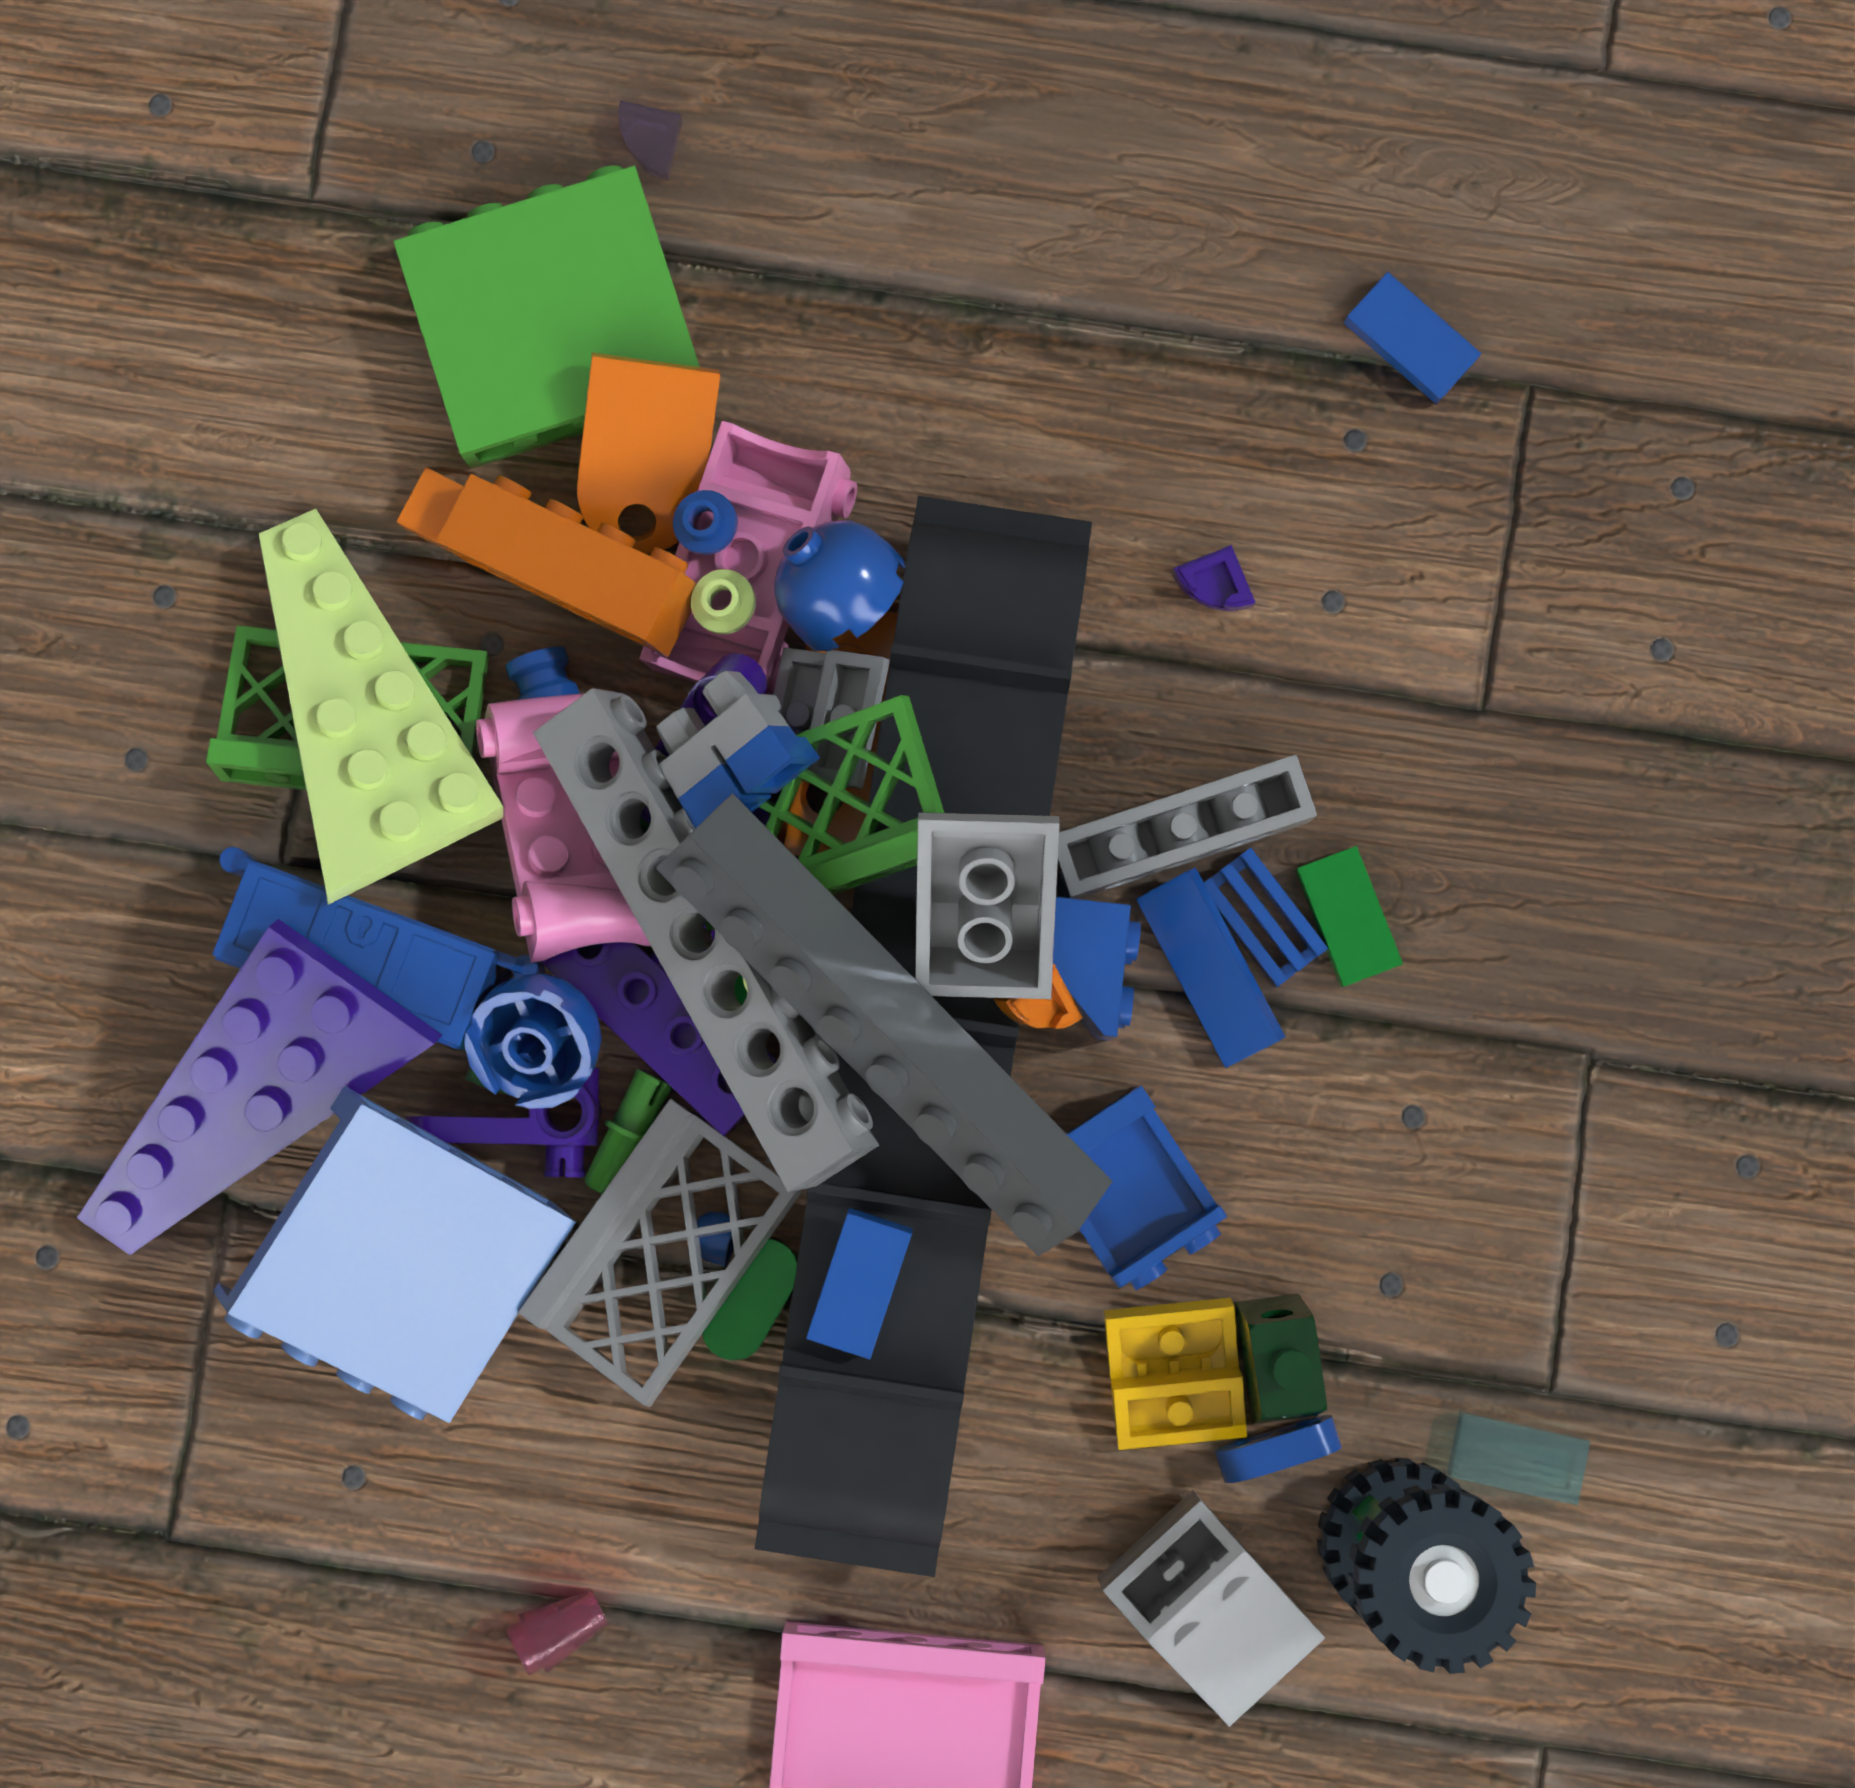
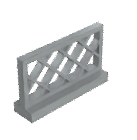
(609, 1232)

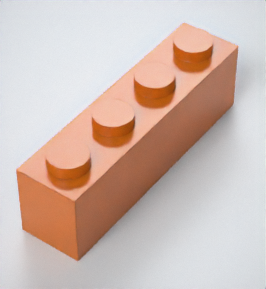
(569, 563)

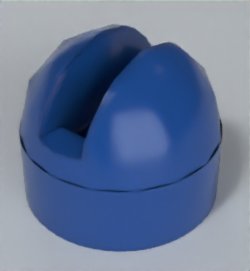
(716, 1247)

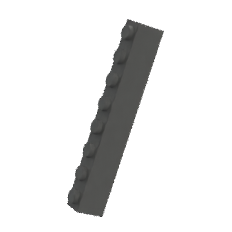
(885, 1026)

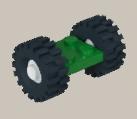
(1426, 1564)

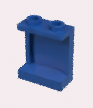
(1154, 1192)

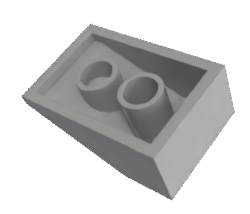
(986, 904)

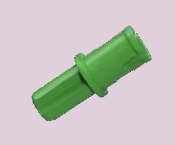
(631, 1122)

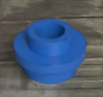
(717, 535)

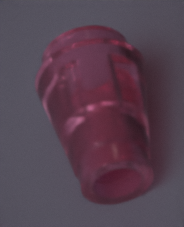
(555, 1631)

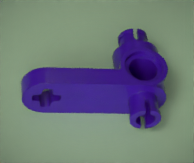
(531, 1130)

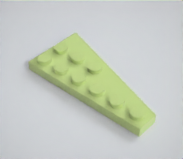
(371, 738)

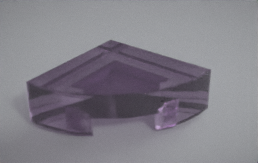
(650, 136)

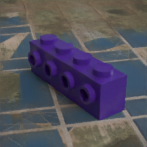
(648, 1015)

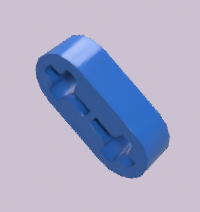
(1278, 1448)

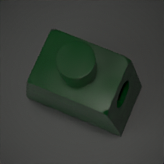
(1280, 1359)

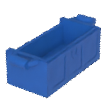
(411, 962)

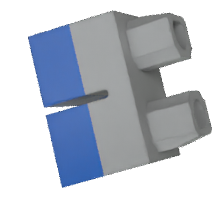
(739, 752)

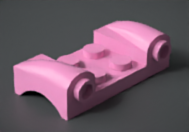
(774, 496)
(558, 874)

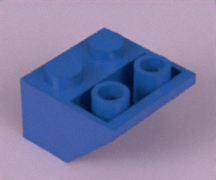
(1090, 954)

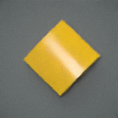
(1175, 1373)

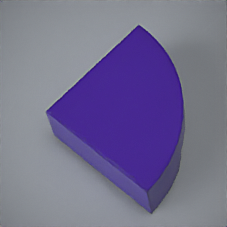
(1215, 581)

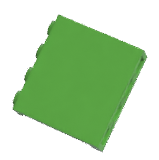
(527, 297)

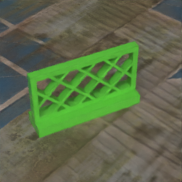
(277, 761)
(871, 853)

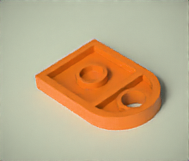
(644, 441)

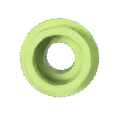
(738, 611)

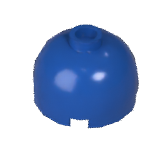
(835, 581)
(534, 1040)

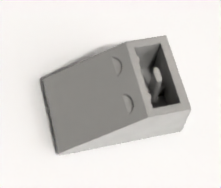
(1209, 1608)

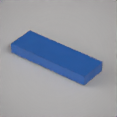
(1210, 967)

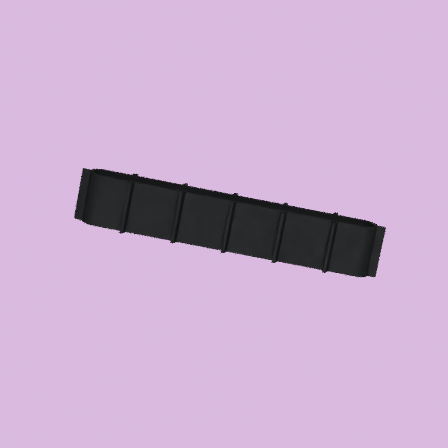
(987, 663)

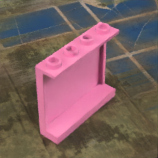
(904, 1710)

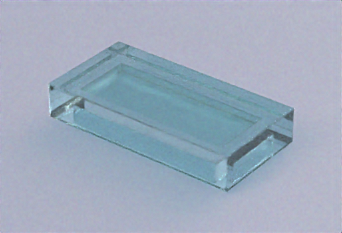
(1518, 1458)

